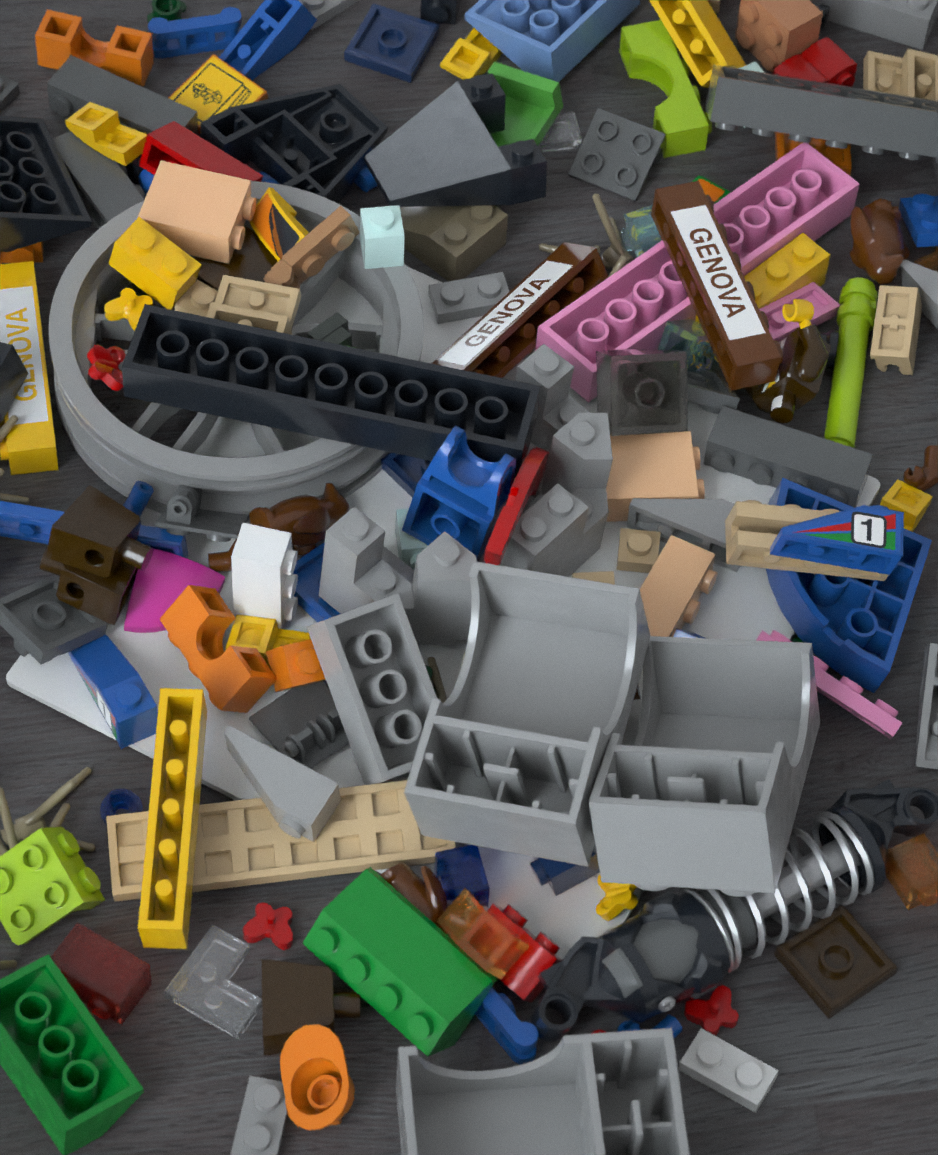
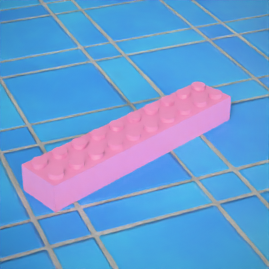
(760, 217)

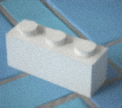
(264, 574)

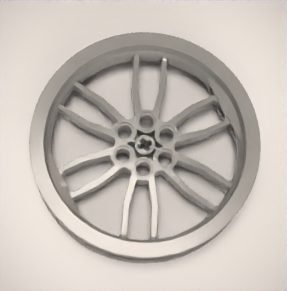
(228, 484)

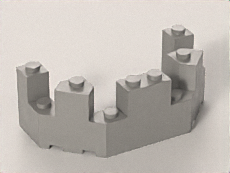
(551, 537)

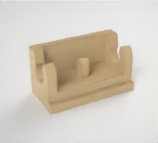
(896, 328)

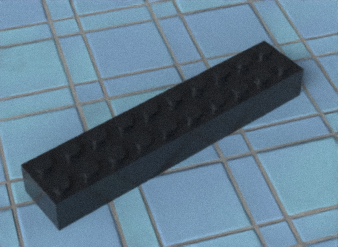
(324, 388)

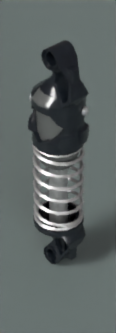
(694, 939)

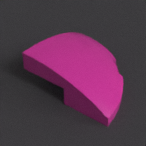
(161, 585)

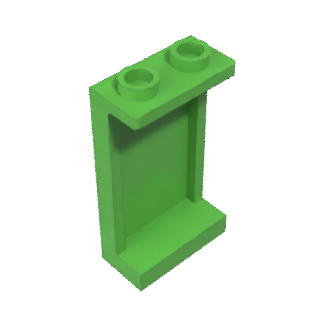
(529, 104)

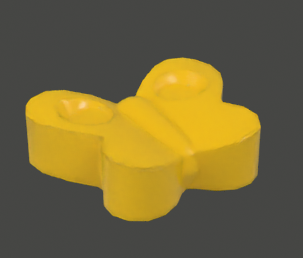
(127, 306)
(616, 898)

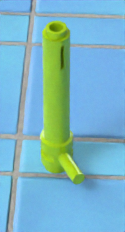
(855, 321)

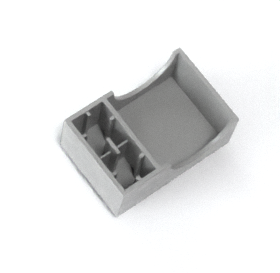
(530, 714)
(711, 769)
(580, 1099)

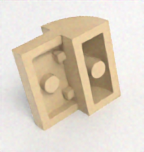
(908, 76)
(256, 304)

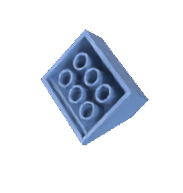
(547, 34)

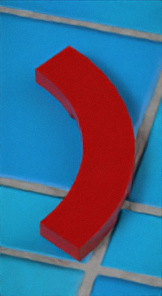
(523, 487)

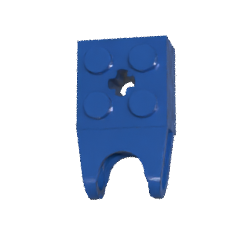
(460, 495)

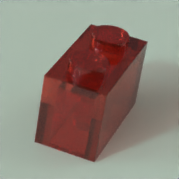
(102, 973)

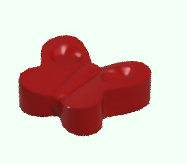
(106, 365)
(270, 924)
(713, 1012)

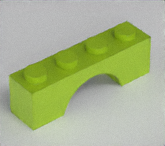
(653, 57)

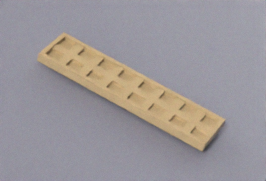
(245, 846)

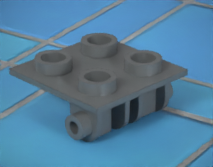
(617, 154)
(185, 516)
(303, 724)

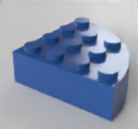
(848, 619)

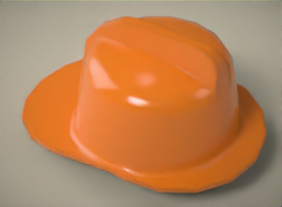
(315, 1078)

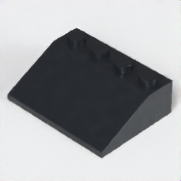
(35, 187)

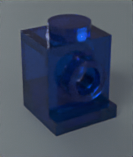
(462, 869)

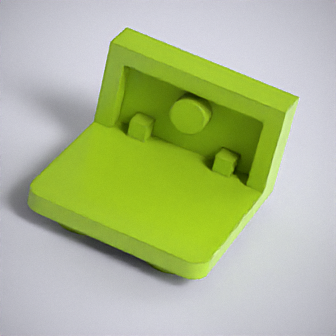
(44, 883)

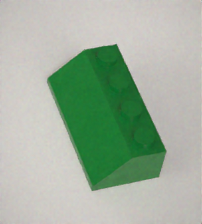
(399, 962)
(61, 1057)

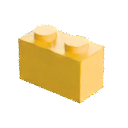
(154, 263)

